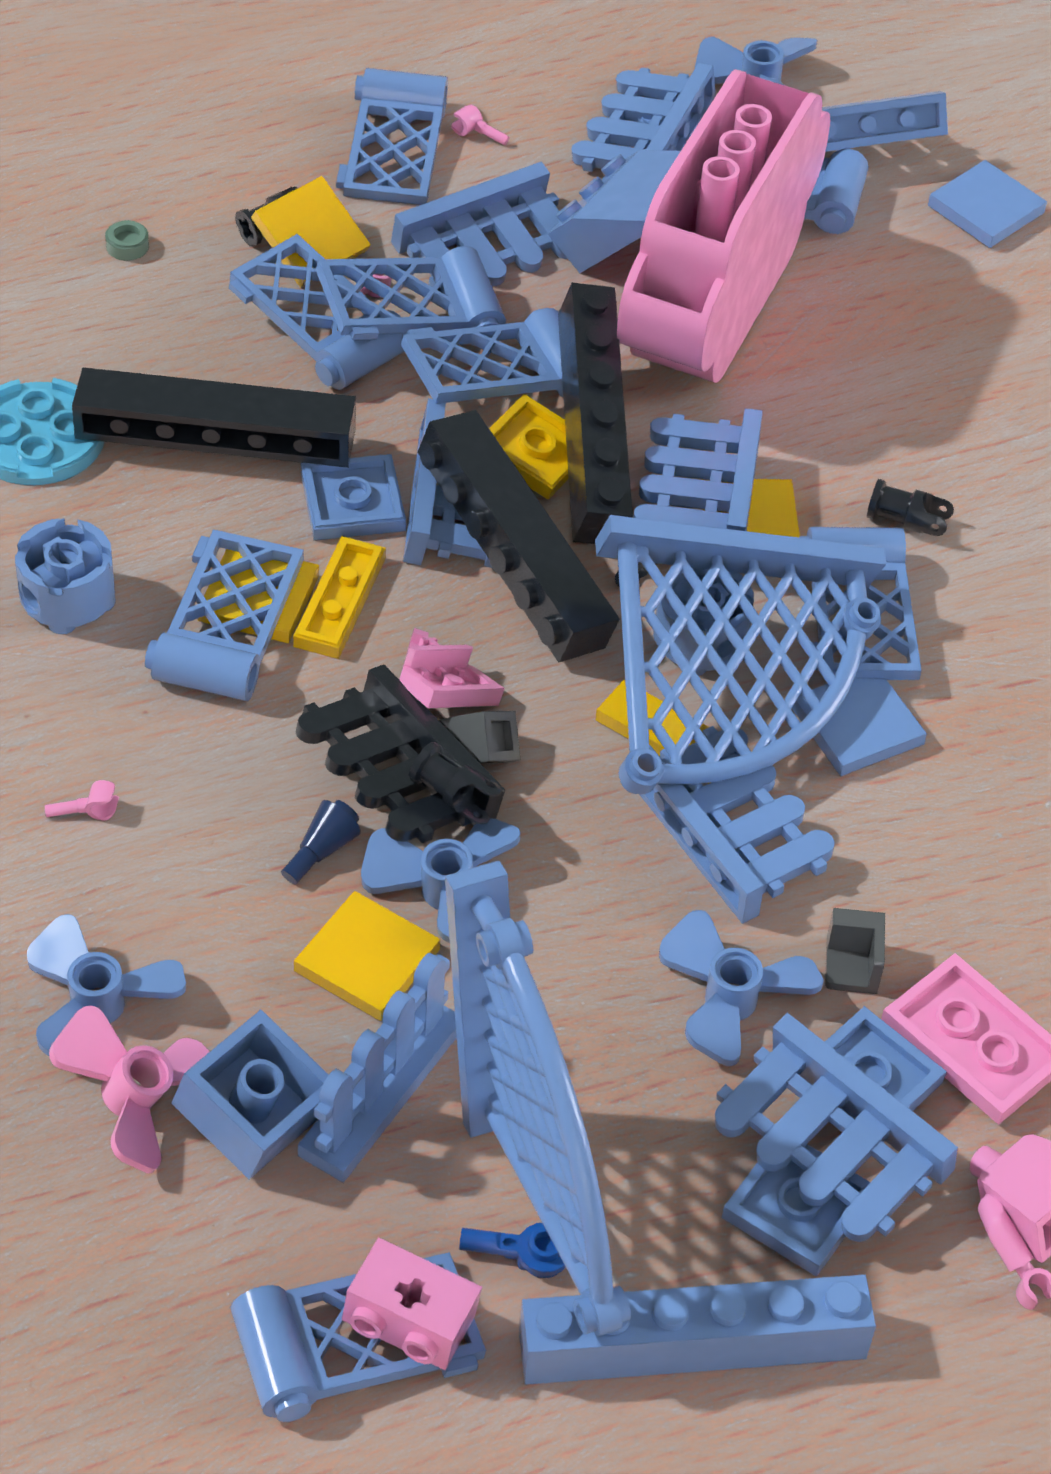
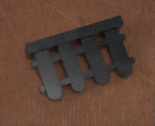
(400, 730)

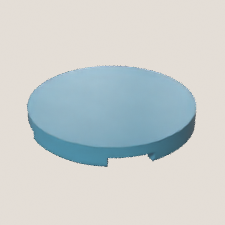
(39, 434)

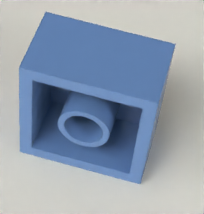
(252, 1093)

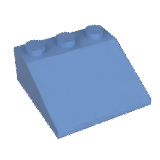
(611, 208)

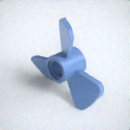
(758, 59)
(401, 865)
(699, 952)
(64, 957)

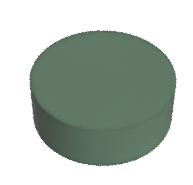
(127, 240)

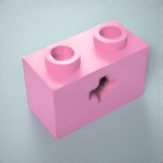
(399, 1280)

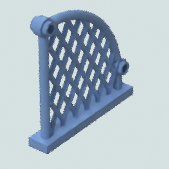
(755, 556)
(522, 1088)

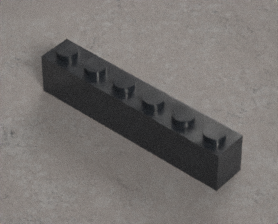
(593, 409)
(214, 417)
(517, 536)

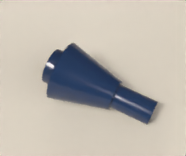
(330, 830)

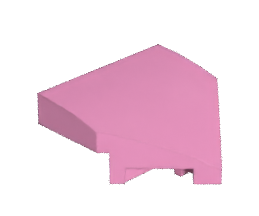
(442, 676)

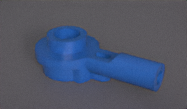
(531, 1248)

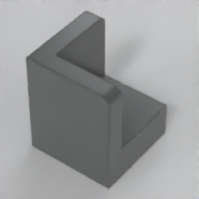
(487, 735)
(855, 951)

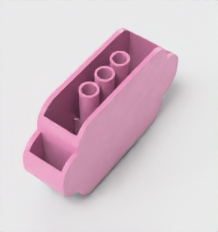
(723, 226)

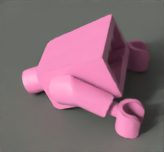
(1018, 1209)

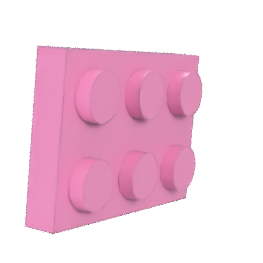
(975, 1035)

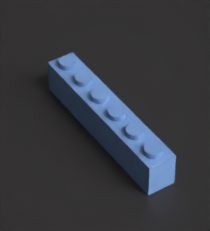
(702, 1330)

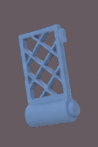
(402, 100)
(838, 191)
(460, 289)
(539, 353)
(337, 357)
(211, 658)
(871, 662)
(289, 1364)

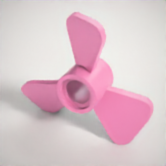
(94, 1050)

